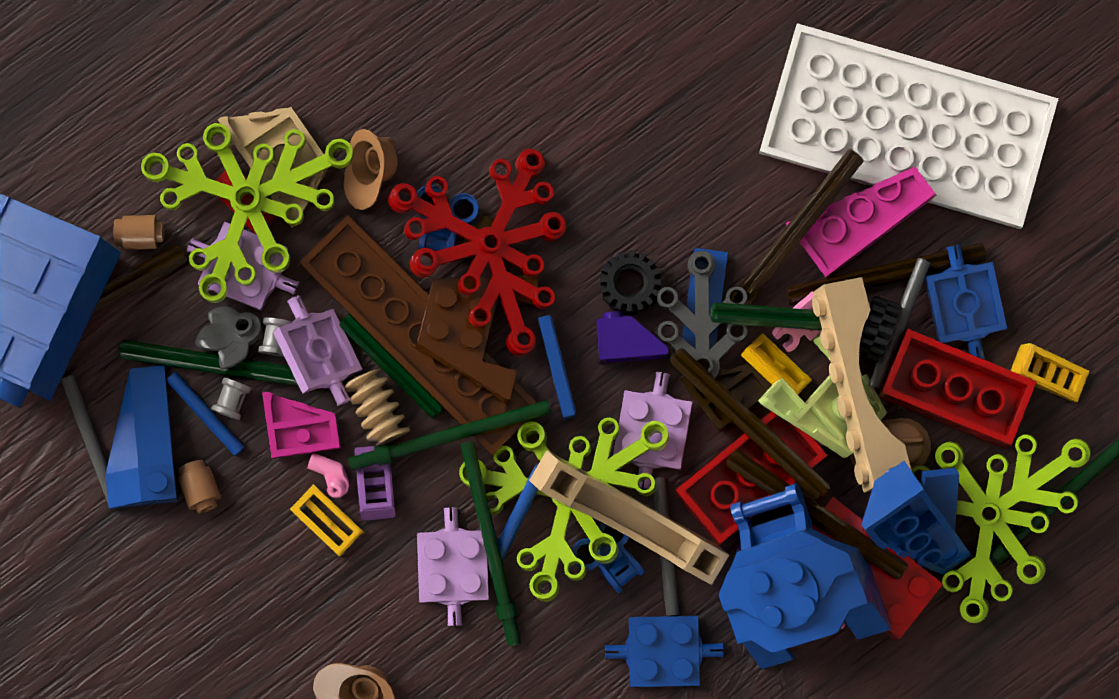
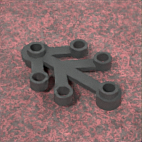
(700, 323)

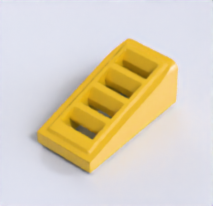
(1023, 361)

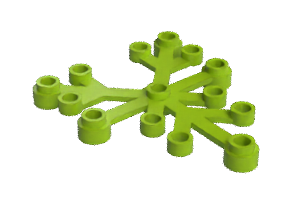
(283, 181)
(603, 468)
(1023, 489)

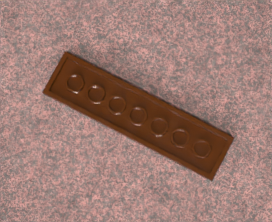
(392, 311)

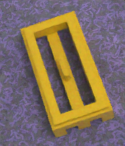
(774, 364)
(348, 540)

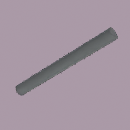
(907, 304)
(86, 429)
(667, 566)

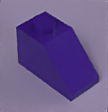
(626, 340)

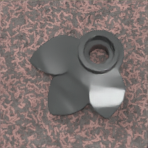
(225, 337)

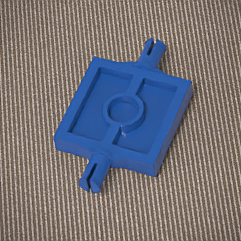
(965, 302)
(664, 651)

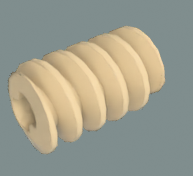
(376, 407)

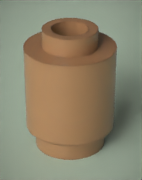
(138, 232)
(198, 486)

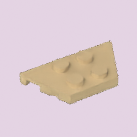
(270, 129)

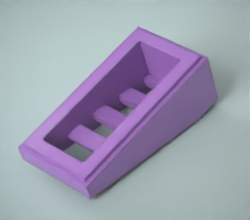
(375, 510)

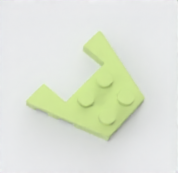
(820, 413)

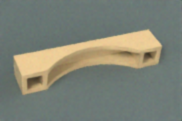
(842, 314)
(629, 516)

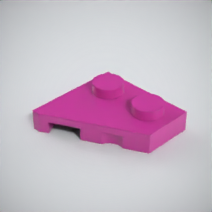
(298, 428)

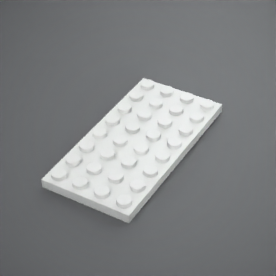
(961, 131)

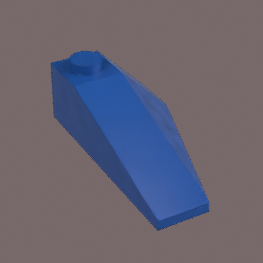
(142, 448)
(910, 523)

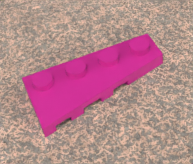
(864, 218)

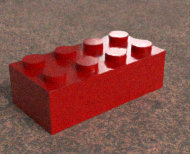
(957, 389)
(716, 486)
(901, 597)

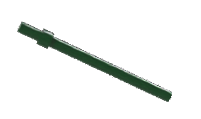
(384, 454)
(1000, 553)
(506, 609)

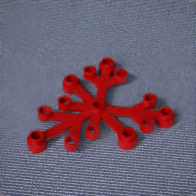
(502, 282)

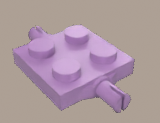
(265, 282)
(317, 350)
(654, 406)
(452, 567)

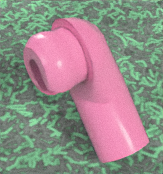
(333, 472)

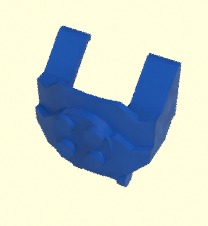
(795, 583)

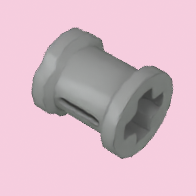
(270, 344)
(231, 399)

